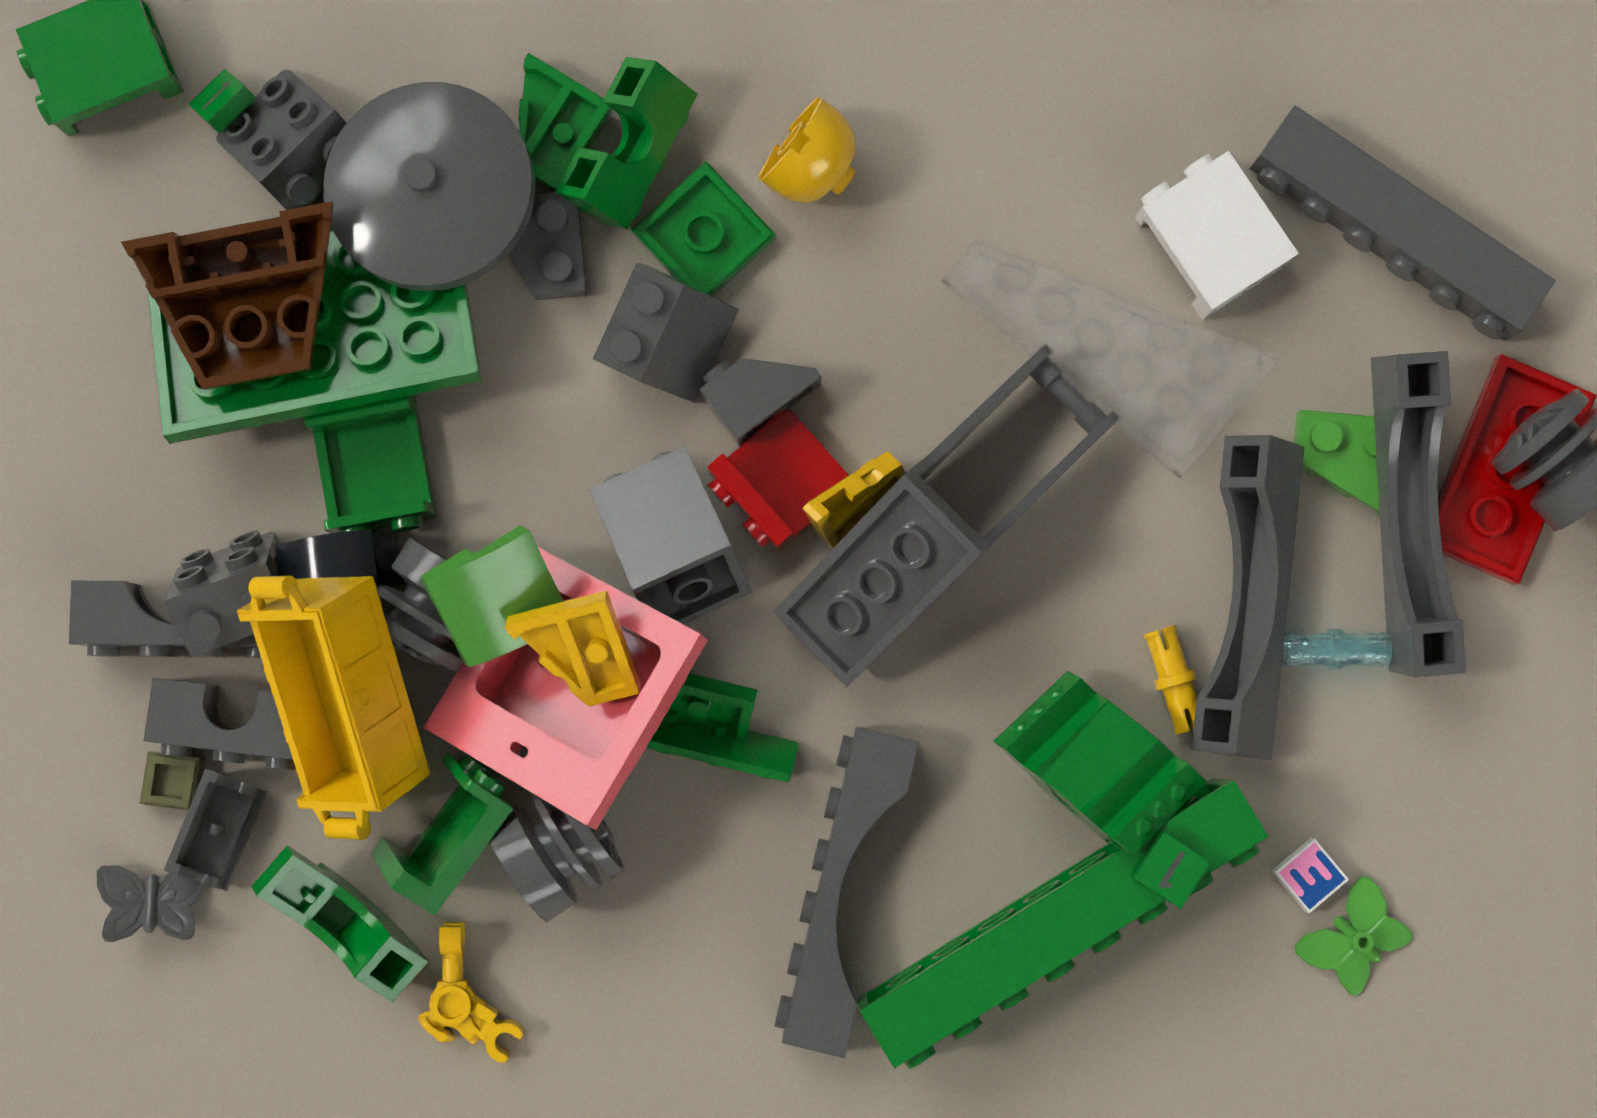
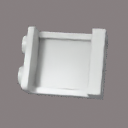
(1216, 231)

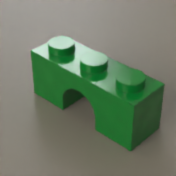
(652, 112)

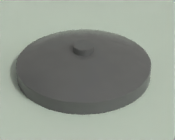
(429, 186)

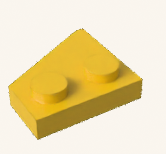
(851, 499)

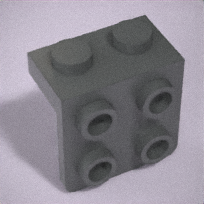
(285, 139)
(214, 586)

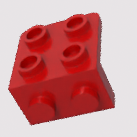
(775, 478)

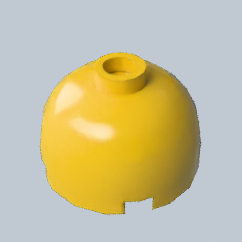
(812, 156)

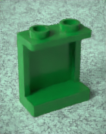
(95, 59)
(373, 466)
(451, 839)

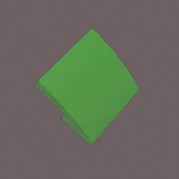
(484, 588)

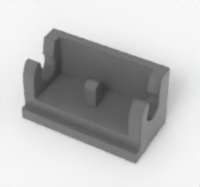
(215, 830)

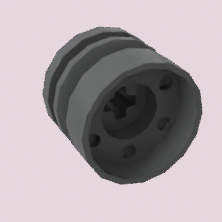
(1558, 455)
(415, 620)
(548, 853)

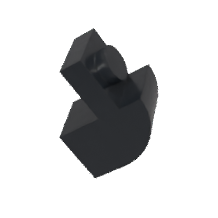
(342, 555)

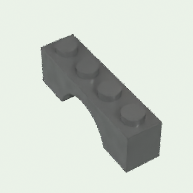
(118, 615)

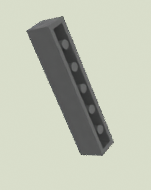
(1401, 226)

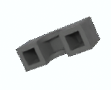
(187, 717)

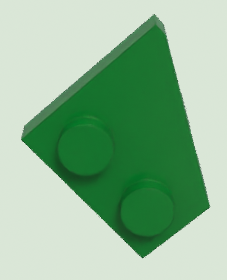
(556, 119)

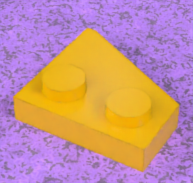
(582, 646)

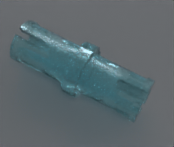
(1337, 649)

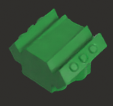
(1099, 763)

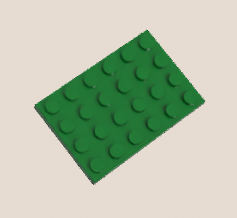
(367, 349)

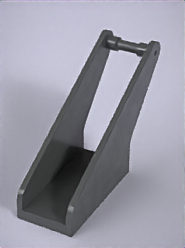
(914, 543)

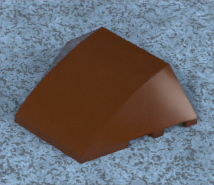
(241, 293)

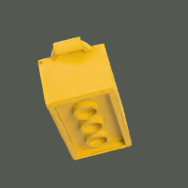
(337, 695)

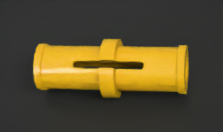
(1174, 677)

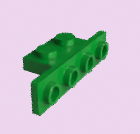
(712, 726)

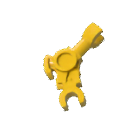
(458, 1006)

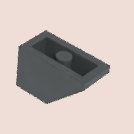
(754, 392)

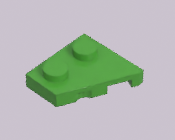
(1341, 452)

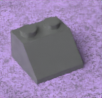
(665, 333)

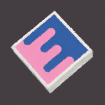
(1310, 875)

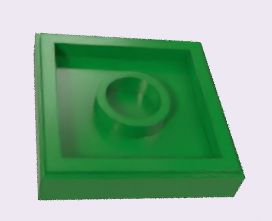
(704, 231)

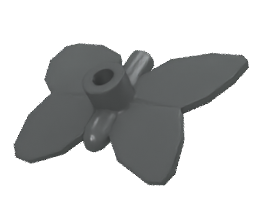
(147, 907)

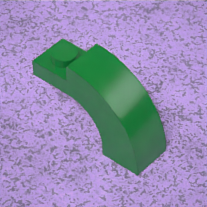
(343, 920)

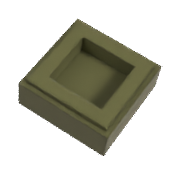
(170, 780)

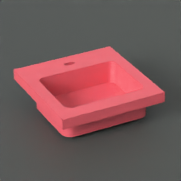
(574, 750)

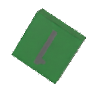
(222, 101)
(1171, 869)

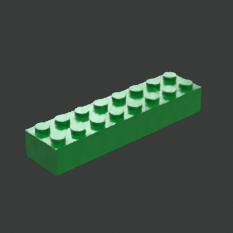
(1046, 930)

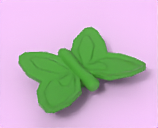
(1360, 941)

